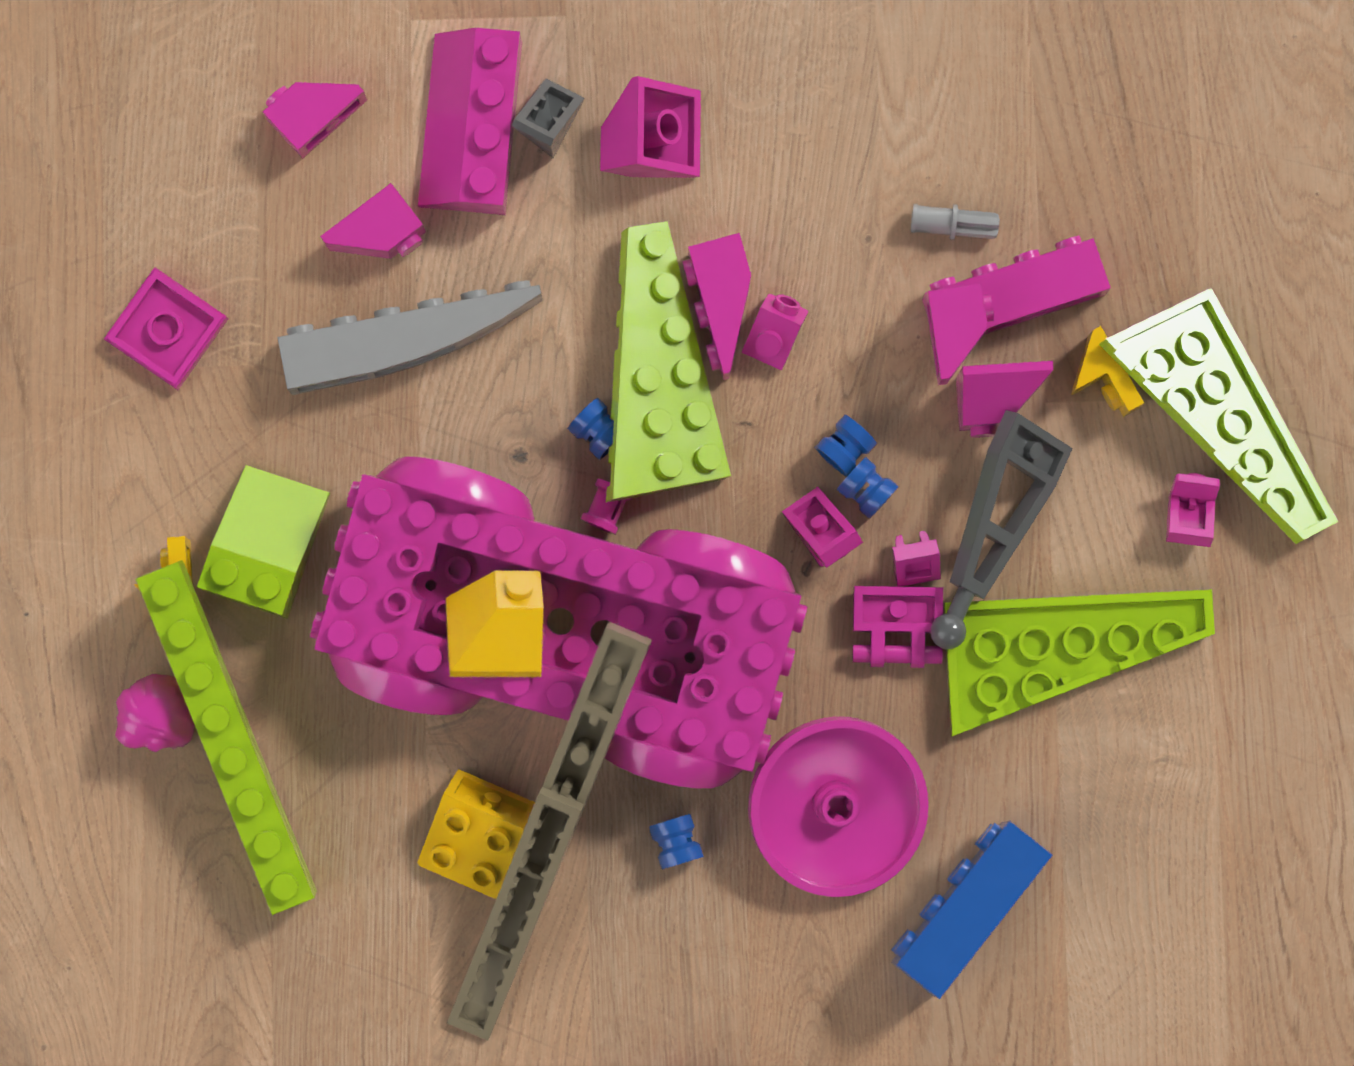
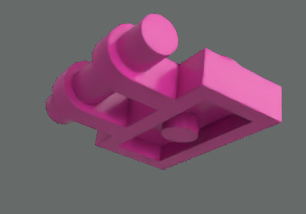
(896, 610)

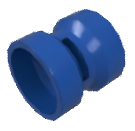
(595, 426)
(845, 445)
(876, 493)
(676, 841)

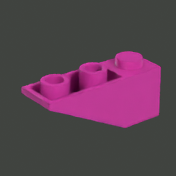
(723, 286)

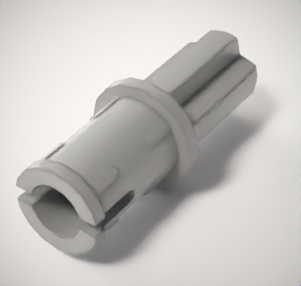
(954, 222)

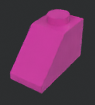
(311, 111)
(377, 228)
(956, 325)

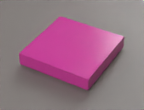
(166, 328)

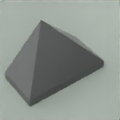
(548, 116)

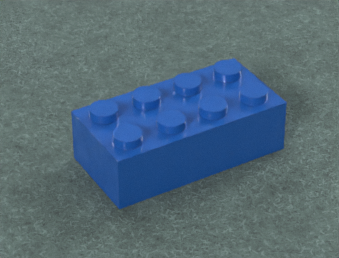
(971, 907)

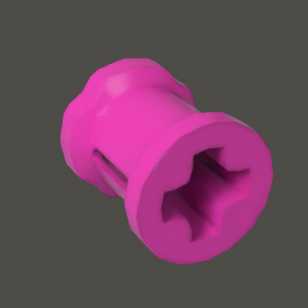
(603, 514)

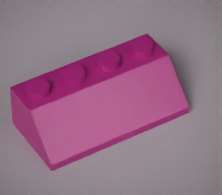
(470, 120)

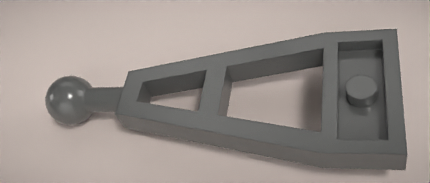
(1037, 456)

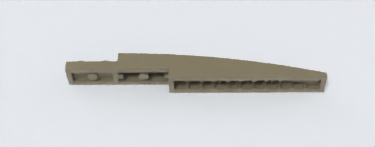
(549, 830)

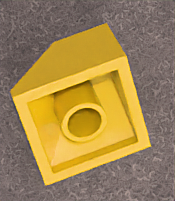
(496, 626)

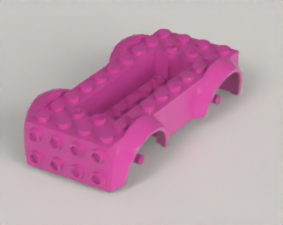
(707, 603)

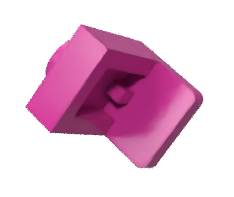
(775, 330)
(1192, 509)

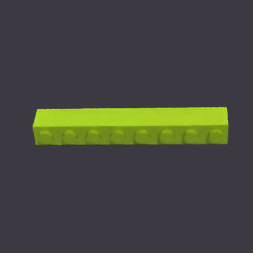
(227, 737)

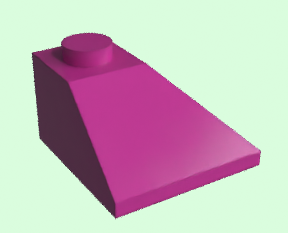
(653, 131)
(991, 389)

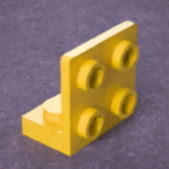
(475, 833)

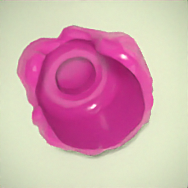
(153, 714)

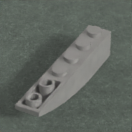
(396, 339)

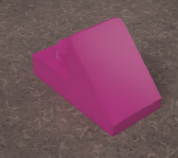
(822, 528)

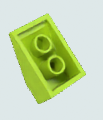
(264, 541)

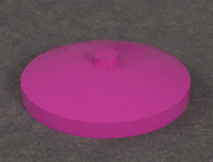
(838, 806)

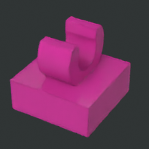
(916, 561)

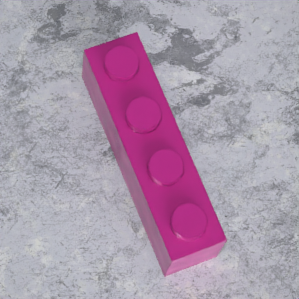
(1038, 282)

